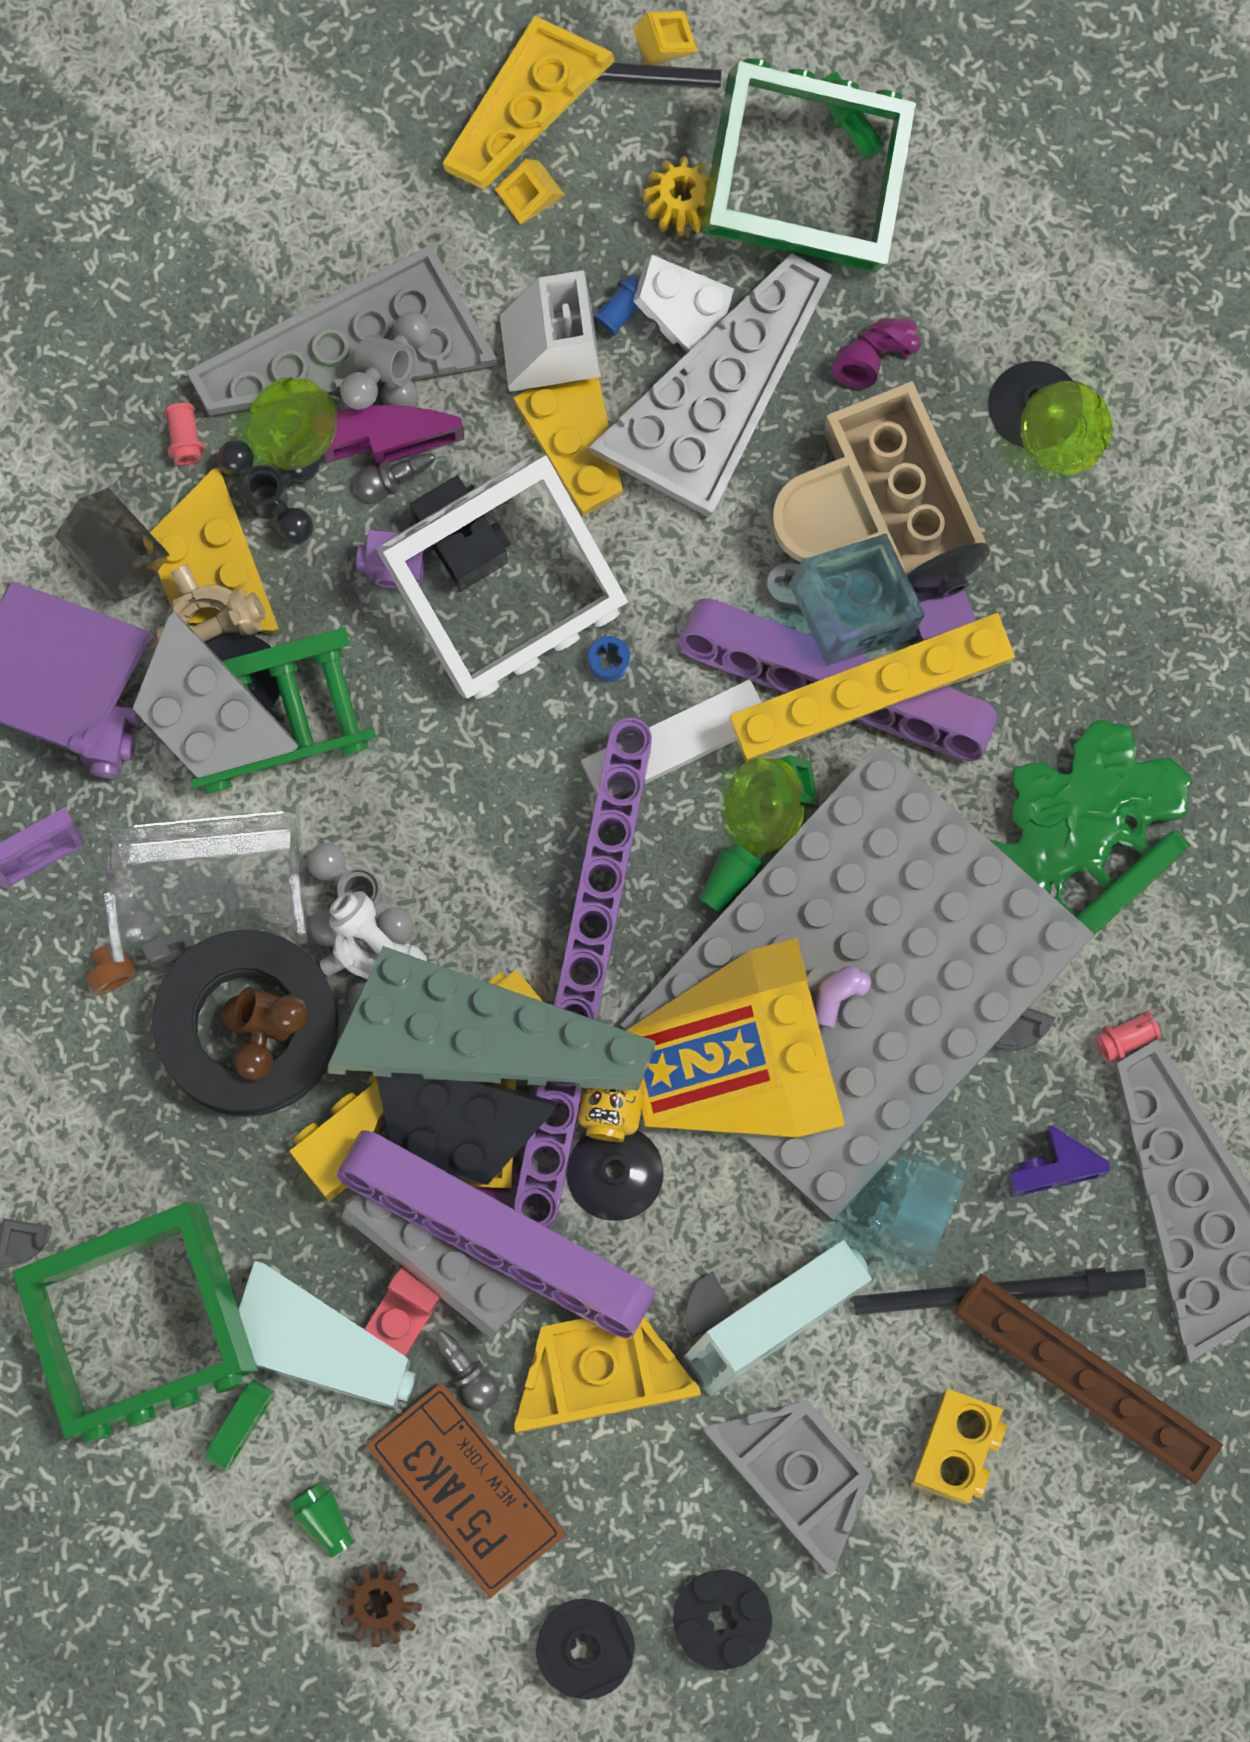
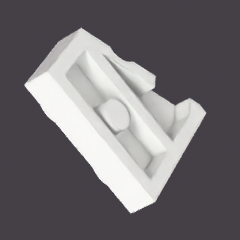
(681, 301)

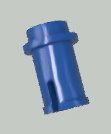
(619, 306)

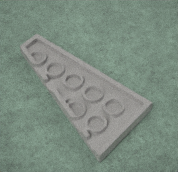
(324, 337)
(706, 407)
(1193, 1198)

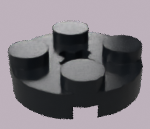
(697, 1633)
(611, 1661)

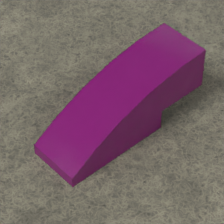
(392, 432)

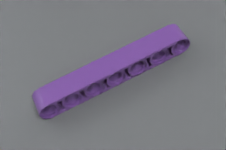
(791, 659)
(495, 1234)

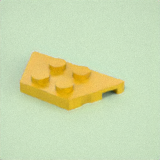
(210, 540)
(593, 1374)

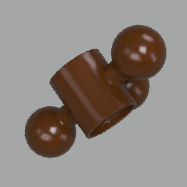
(265, 1018)

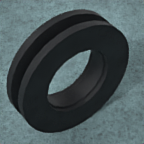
(204, 970)

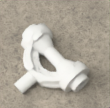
(352, 919)

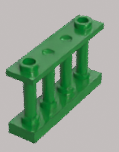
(282, 663)

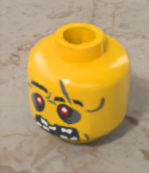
(610, 1112)

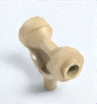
(237, 612)

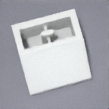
(550, 333)

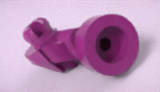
(859, 364)

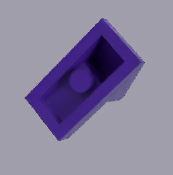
(1070, 1165)

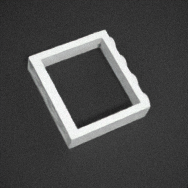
(463, 511)

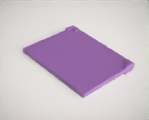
(62, 667)

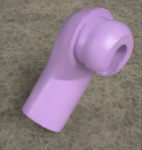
(836, 988)

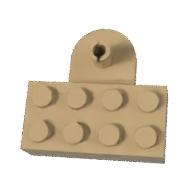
(883, 480)

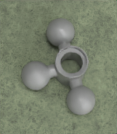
(388, 362)
(328, 863)

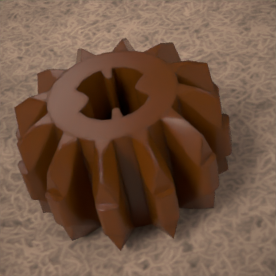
(395, 1609)

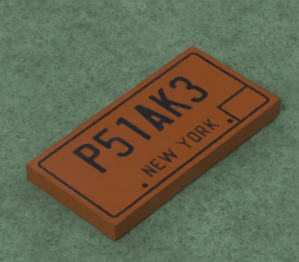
(466, 1490)

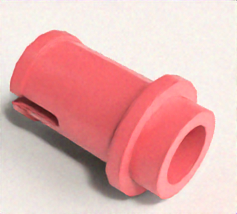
(184, 446)
(1127, 1036)

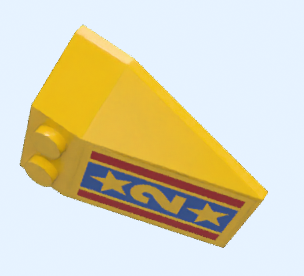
(742, 1052)

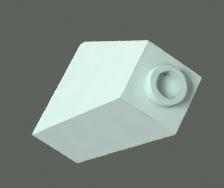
(777, 1317)
(316, 1344)

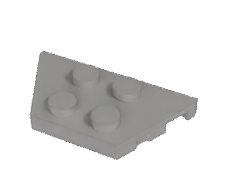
(204, 707)
(799, 1473)

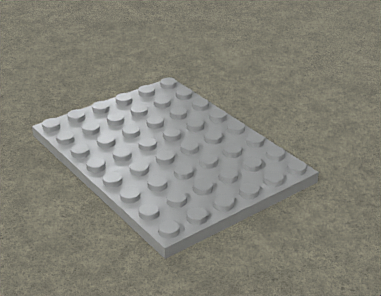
(938, 924)

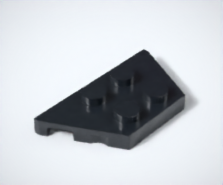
(460, 1124)

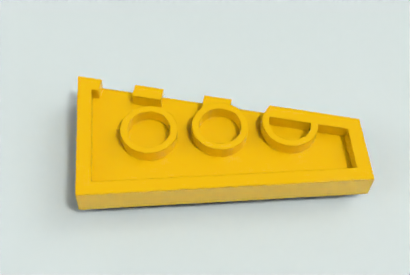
(526, 97)

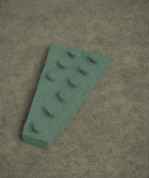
(467, 1029)

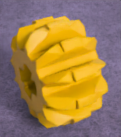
(662, 196)

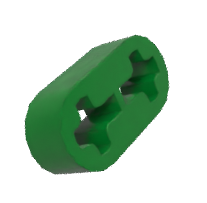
(239, 1425)

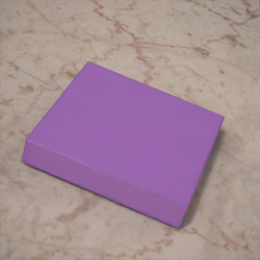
(38, 847)

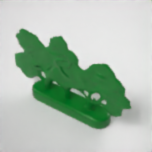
(1080, 815)

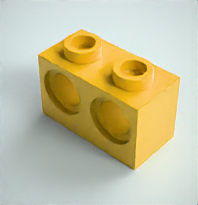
(947, 1443)

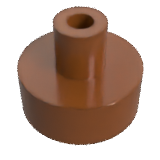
(107, 973)

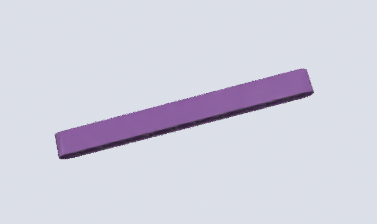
(582, 949)

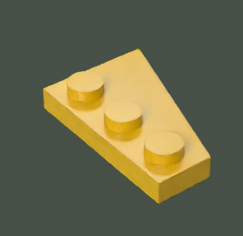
(565, 424)

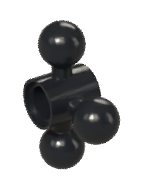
(293, 524)

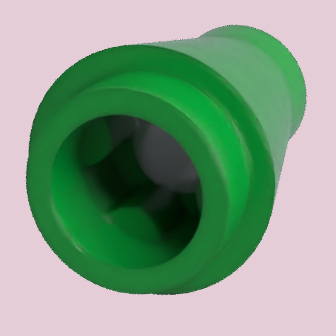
(729, 876)
(321, 1518)

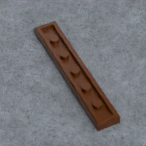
(1087, 1379)

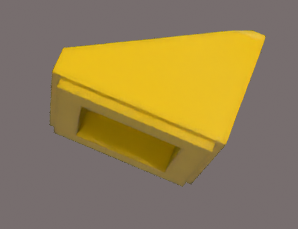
(664, 36)
(528, 190)

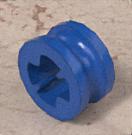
(623, 656)

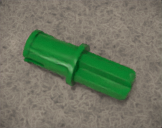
(855, 126)

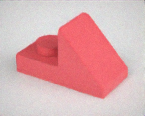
(403, 1312)

